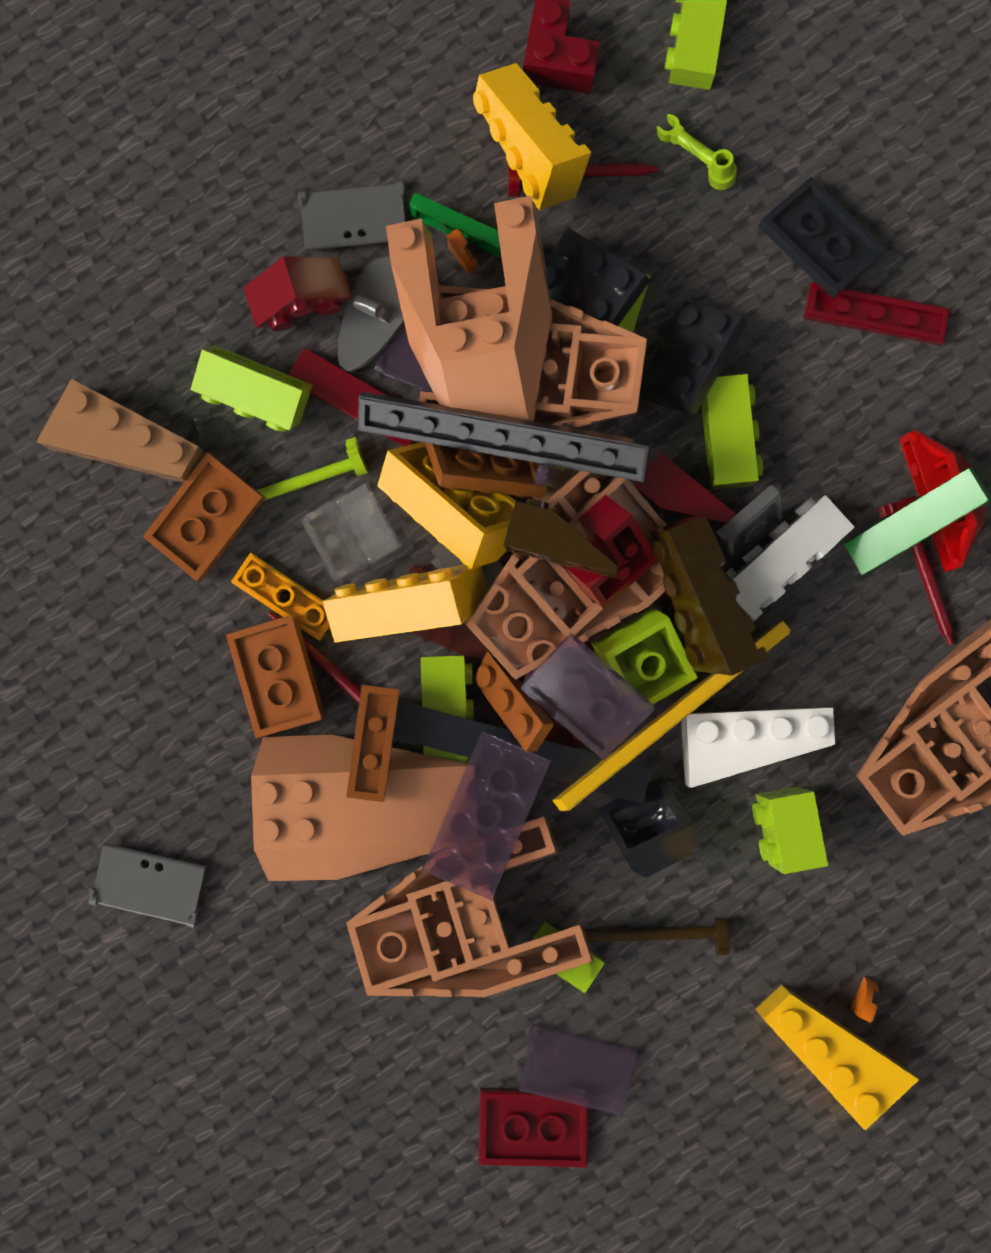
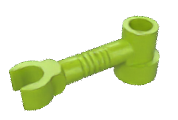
(720, 164)

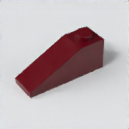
(678, 495)

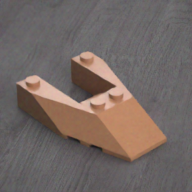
(483, 345)
(588, 368)
(939, 745)
(452, 942)

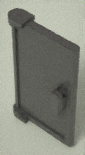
(350, 211)
(146, 890)

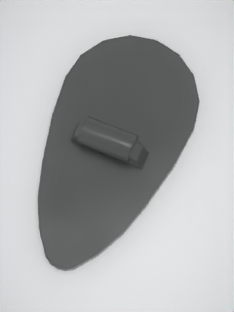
(370, 316)

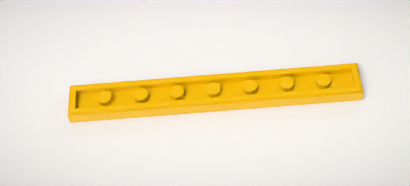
(658, 727)

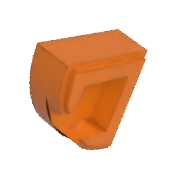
(456, 244)
(862, 1004)

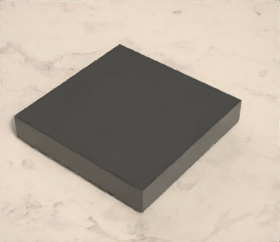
(750, 526)

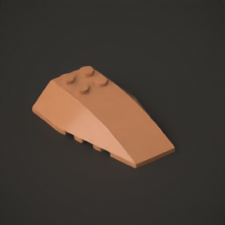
(538, 601)
(316, 833)

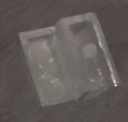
(351, 533)

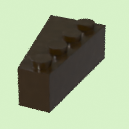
(705, 598)

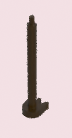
(718, 932)

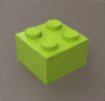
(647, 655)
(790, 830)

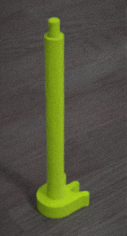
(354, 462)

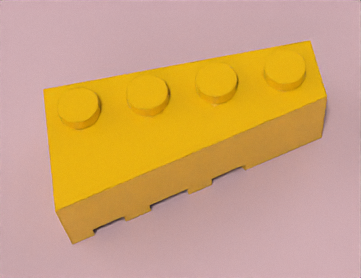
(531, 136)
(405, 603)
(847, 1065)

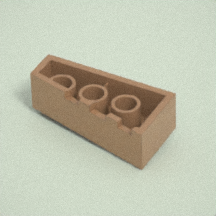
(110, 433)

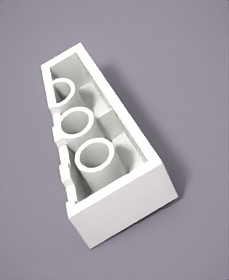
(788, 554)
(740, 741)

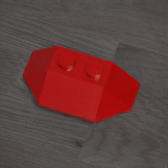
(930, 467)

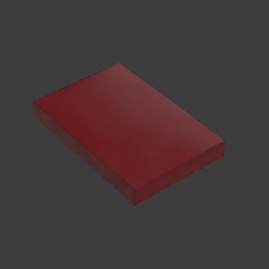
(531, 1130)

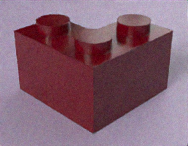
(552, 56)
(296, 288)
(620, 540)

